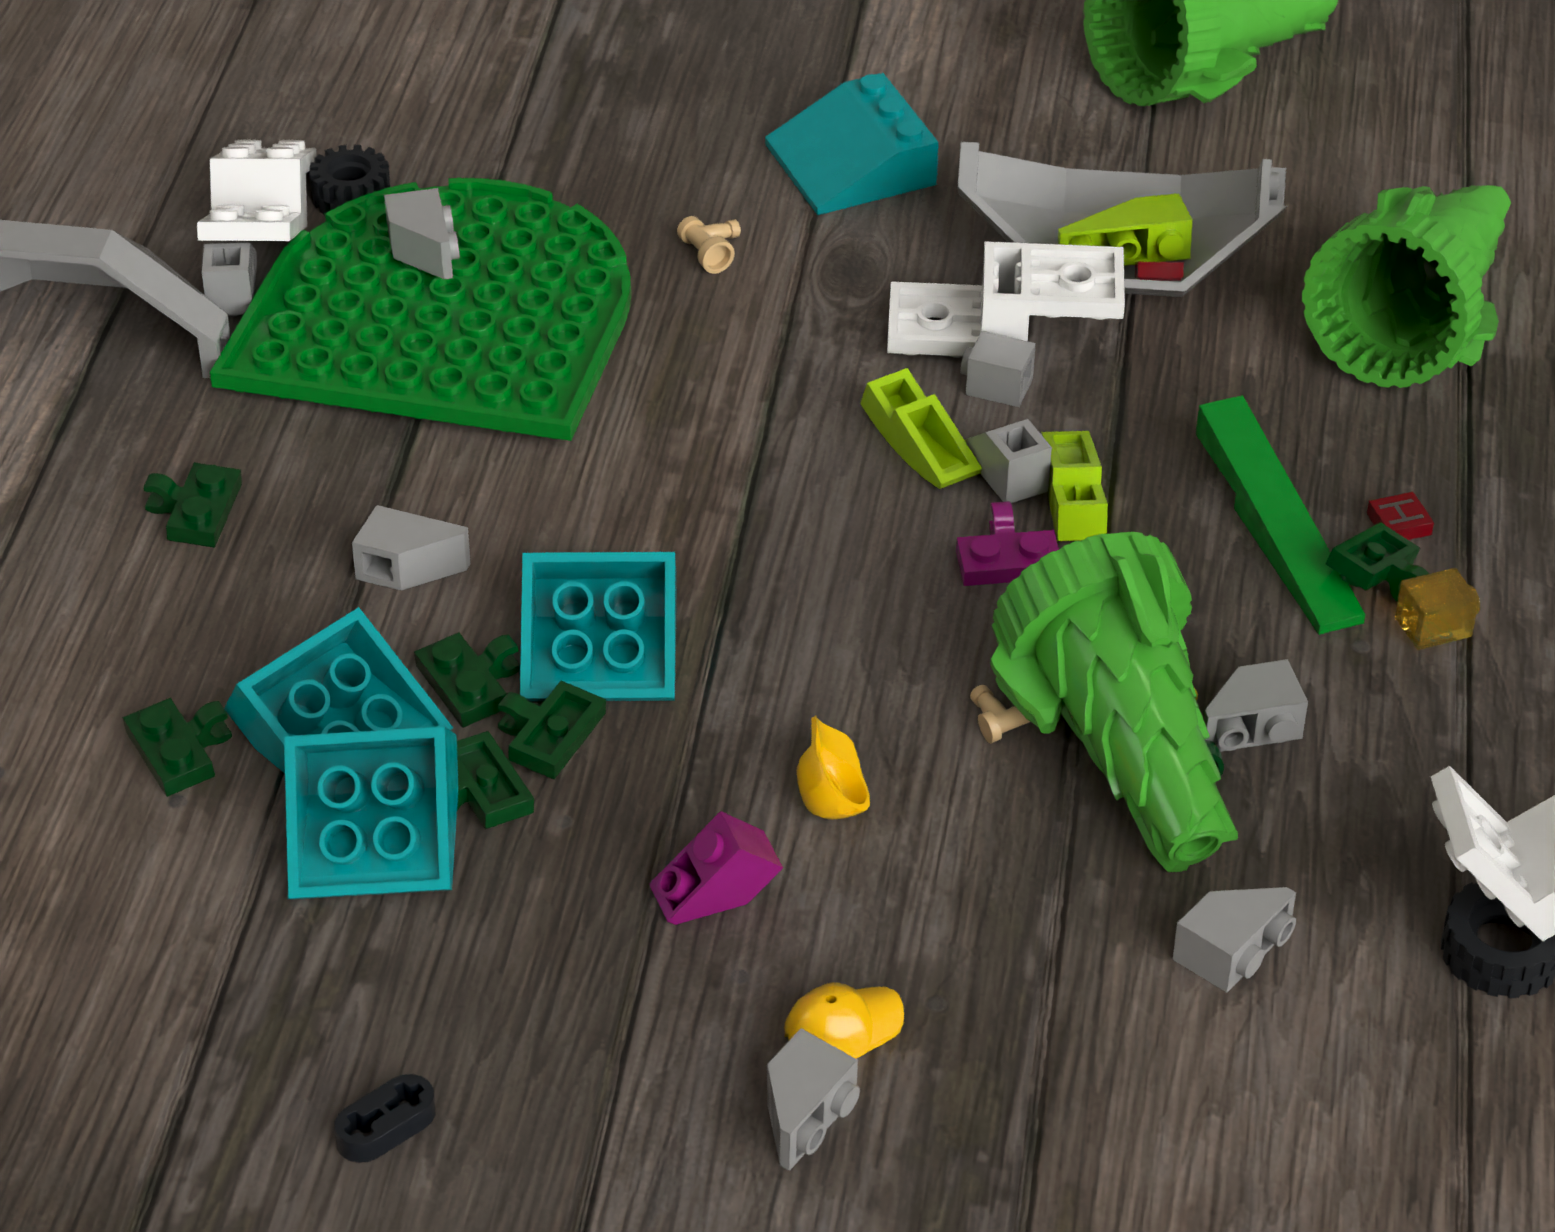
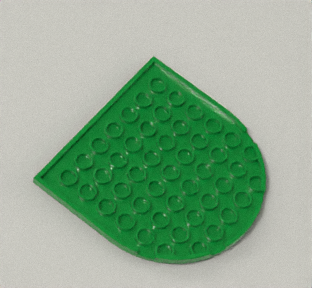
(493, 348)

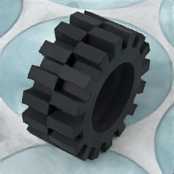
(346, 176)

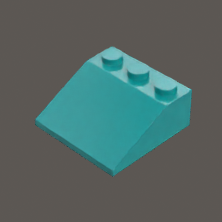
(856, 146)
(599, 624)
(331, 684)
(371, 812)

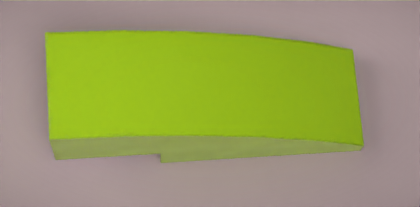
(919, 429)
(1075, 486)

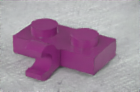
(1002, 553)

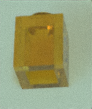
(1437, 608)

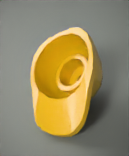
(831, 775)
(848, 1017)

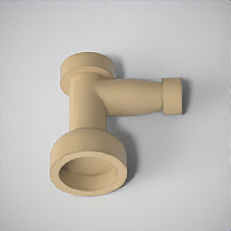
(714, 250)
(995, 716)

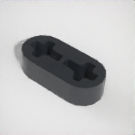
(386, 1119)

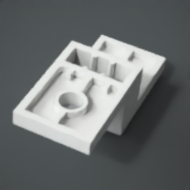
(258, 192)
(1015, 284)
(1506, 858)

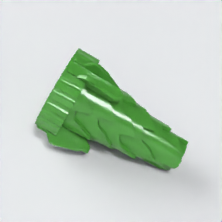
(1186, 47)
(1403, 285)
(1104, 647)

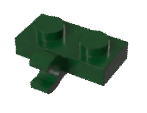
(197, 507)
(1376, 557)
(466, 680)
(549, 732)
(175, 747)
(490, 782)

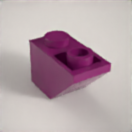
(716, 871)

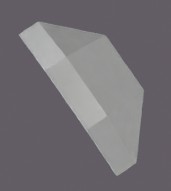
(1035, 199)
(111, 260)

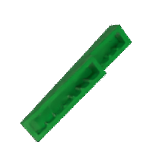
(1276, 514)

